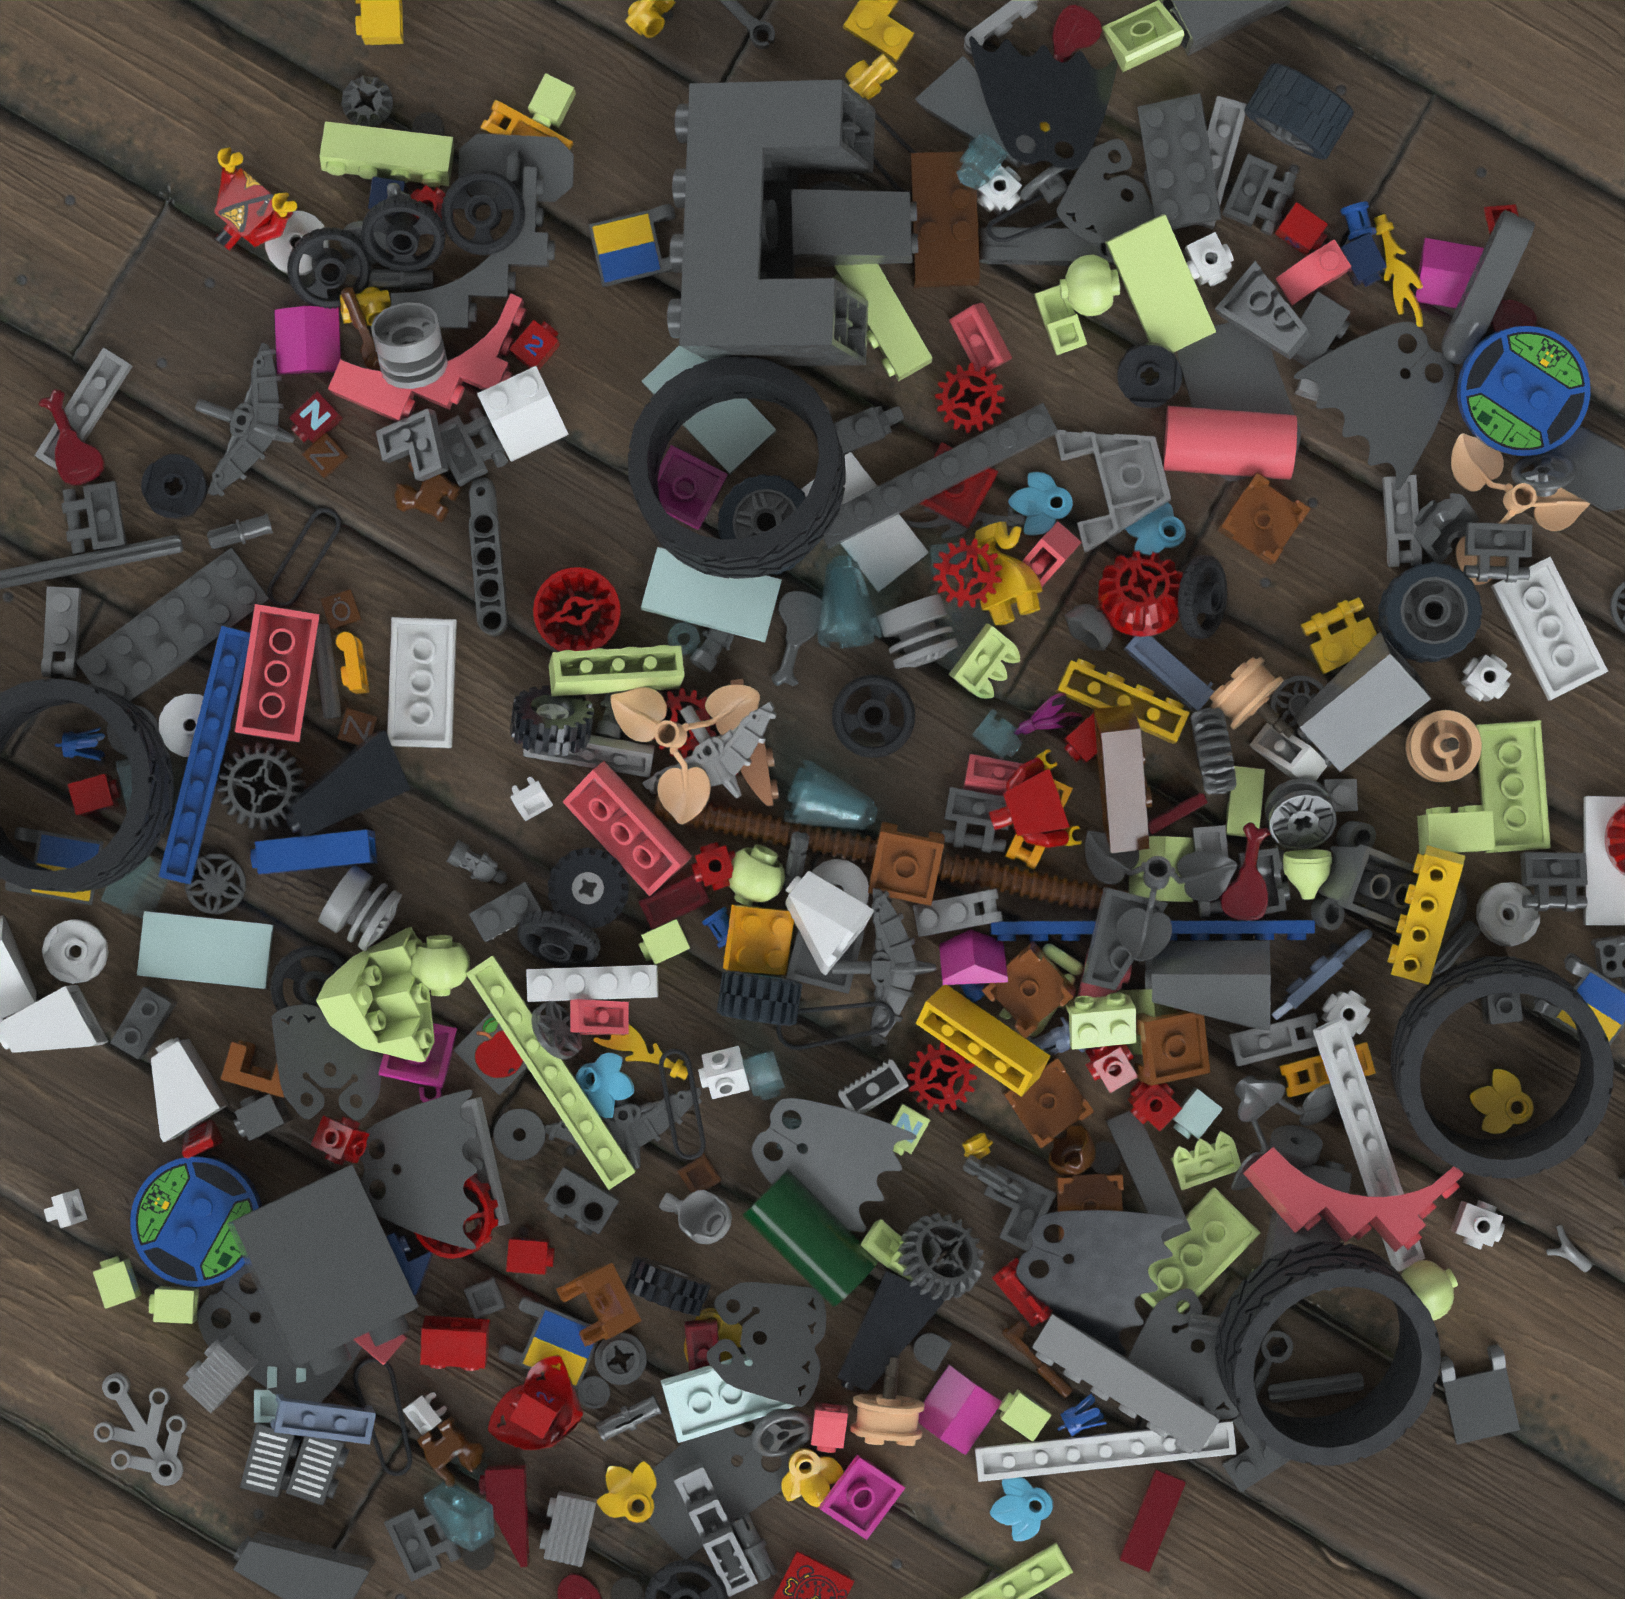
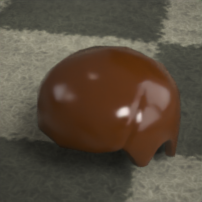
(1073, 1152)

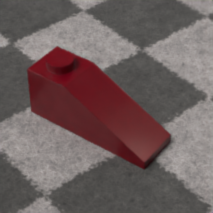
(507, 1492)

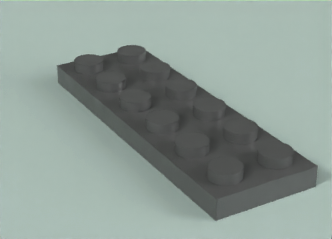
(174, 628)

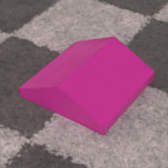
(1445, 271)
(307, 339)
(688, 486)
(972, 959)
(430, 1072)
(957, 1409)
(861, 1497)

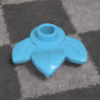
(1035, 503)
(1151, 531)
(608, 1085)
(1016, 1508)

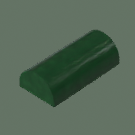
(810, 1238)

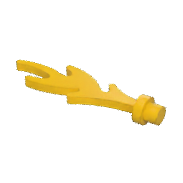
(1402, 272)
(635, 1043)

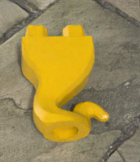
(1018, 579)

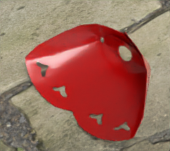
(556, 1383)

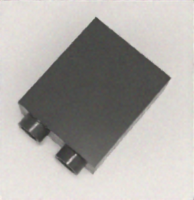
(325, 1270)

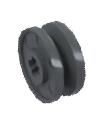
(1300, 814)

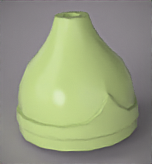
(1307, 869)

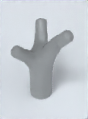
(1569, 1252)

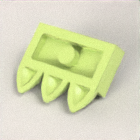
(983, 661)
(1205, 1161)

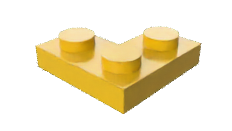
(873, 25)

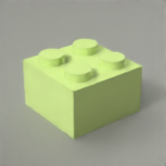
(1457, 832)

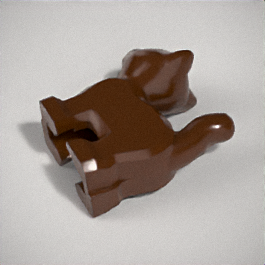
(428, 497)
(451, 1444)

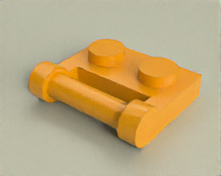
(354, 673)

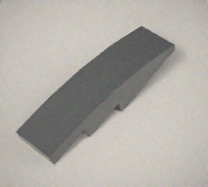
(1147, 1171)
(715, 1528)

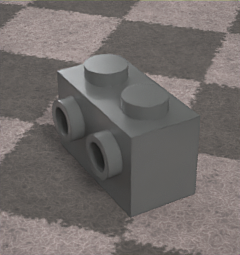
(261, 1115)

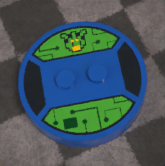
(1523, 390)
(184, 1217)

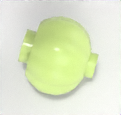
(1090, 285)
(756, 875)
(440, 964)
(1432, 1286)

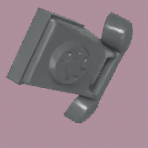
(1362, 881)

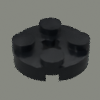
(1162, 387)
(165, 470)

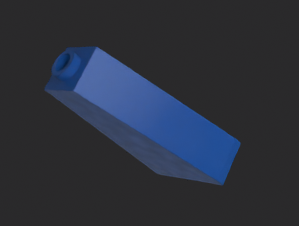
(314, 852)

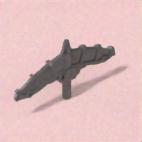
(251, 424)
(891, 965)
(635, 1123)

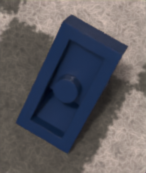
(413, 1269)

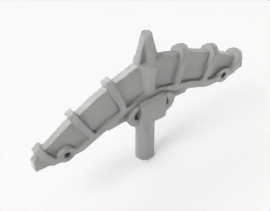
(723, 754)

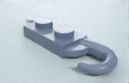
(1321, 970)

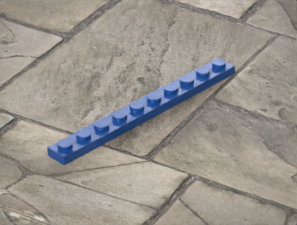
(1197, 929)

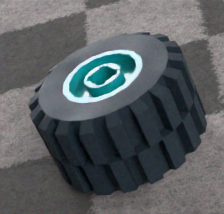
(759, 998)

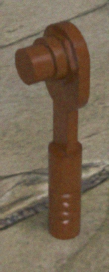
(368, 349)
(1014, 1336)

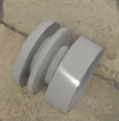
(409, 345)
(917, 631)
(360, 908)

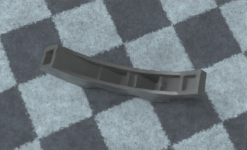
(494, 275)

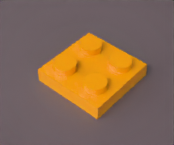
(758, 940)

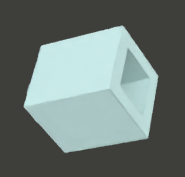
(1196, 1114)

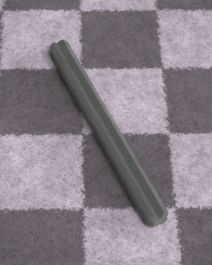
(90, 561)

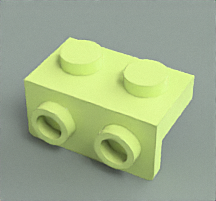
(1101, 1021)

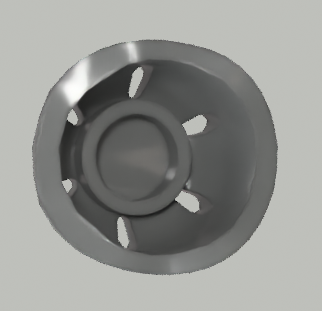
(1089, 625)

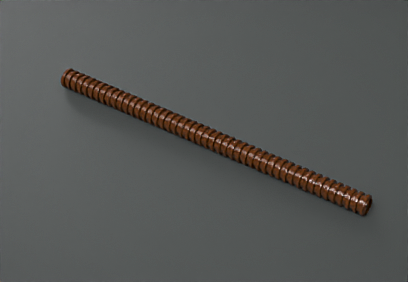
(865, 850)

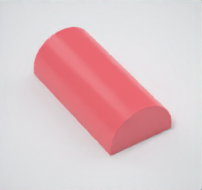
(1229, 442)
(277, 673)
(627, 828)

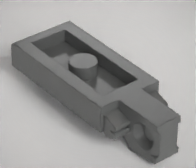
(866, 427)

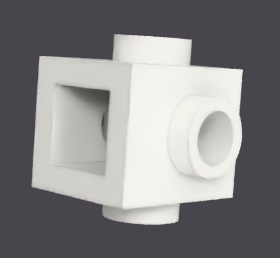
(1000, 200)
(1208, 249)
(1475, 682)
(1337, 1004)
(724, 1072)
(1468, 1218)

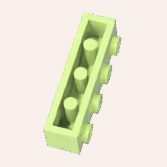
(386, 154)
(887, 320)
(615, 670)

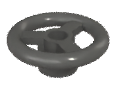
(1048, 183)
(1544, 478)
(781, 1429)

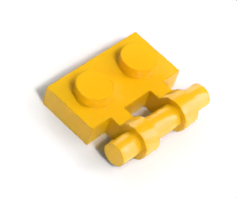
(1341, 646)

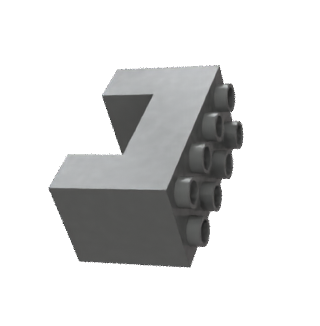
(738, 236)

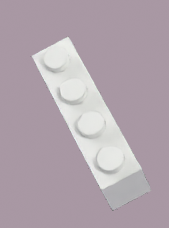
(592, 983)

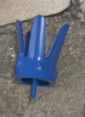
(77, 744)
(1077, 1421)

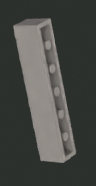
(1126, 1383)

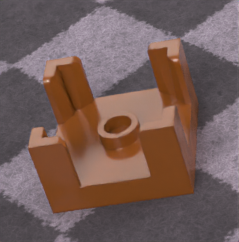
(1263, 520)
(906, 864)
(1032, 989)
(1172, 1047)
(238, 1070)
(1049, 1104)
(1089, 1193)
(607, 1300)

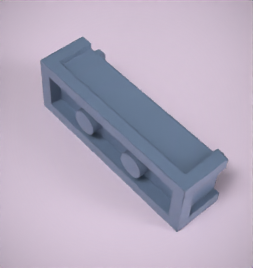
(1169, 672)
(323, 1420)

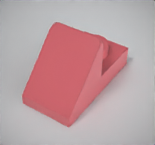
(599, 1017)

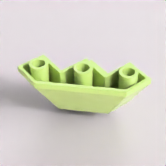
(379, 1001)

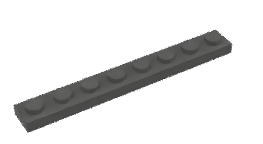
(940, 474)

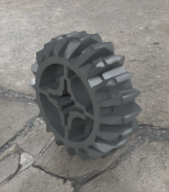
(1213, 751)
(265, 771)
(925, 1244)

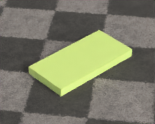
(1160, 285)
(1514, 784)
(1204, 1252)

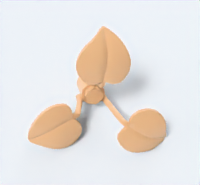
(1478, 465)
(640, 717)

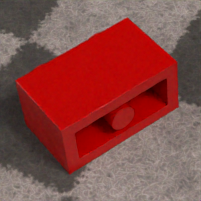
(454, 1342)

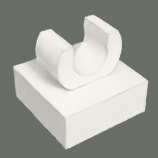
(531, 799)
(67, 1209)
(422, 1414)

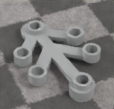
(144, 1434)

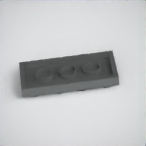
(1179, 161)

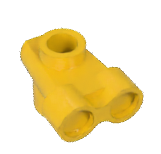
(646, 16)
(867, 78)
(371, 302)

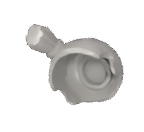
(700, 1216)

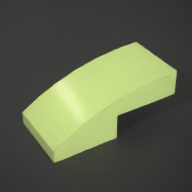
(1060, 320)
(1245, 800)
(883, 1245)

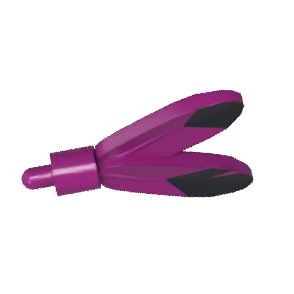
(1047, 718)

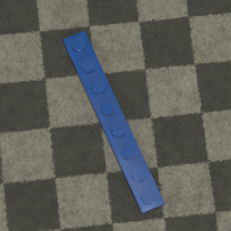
(205, 756)

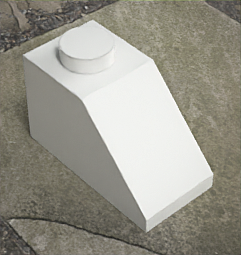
(1289, 754)

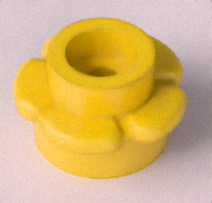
(977, 1146)

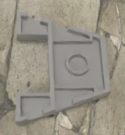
(1129, 476)

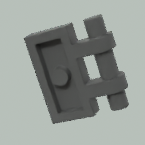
(1250, 190)
(460, 452)
(103, 513)
(1498, 541)
(973, 808)
(1554, 870)
(414, 1545)

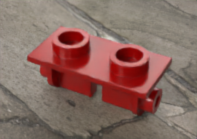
(1027, 1304)

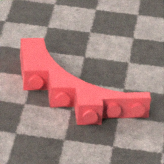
(476, 366)
(1302, 1198)

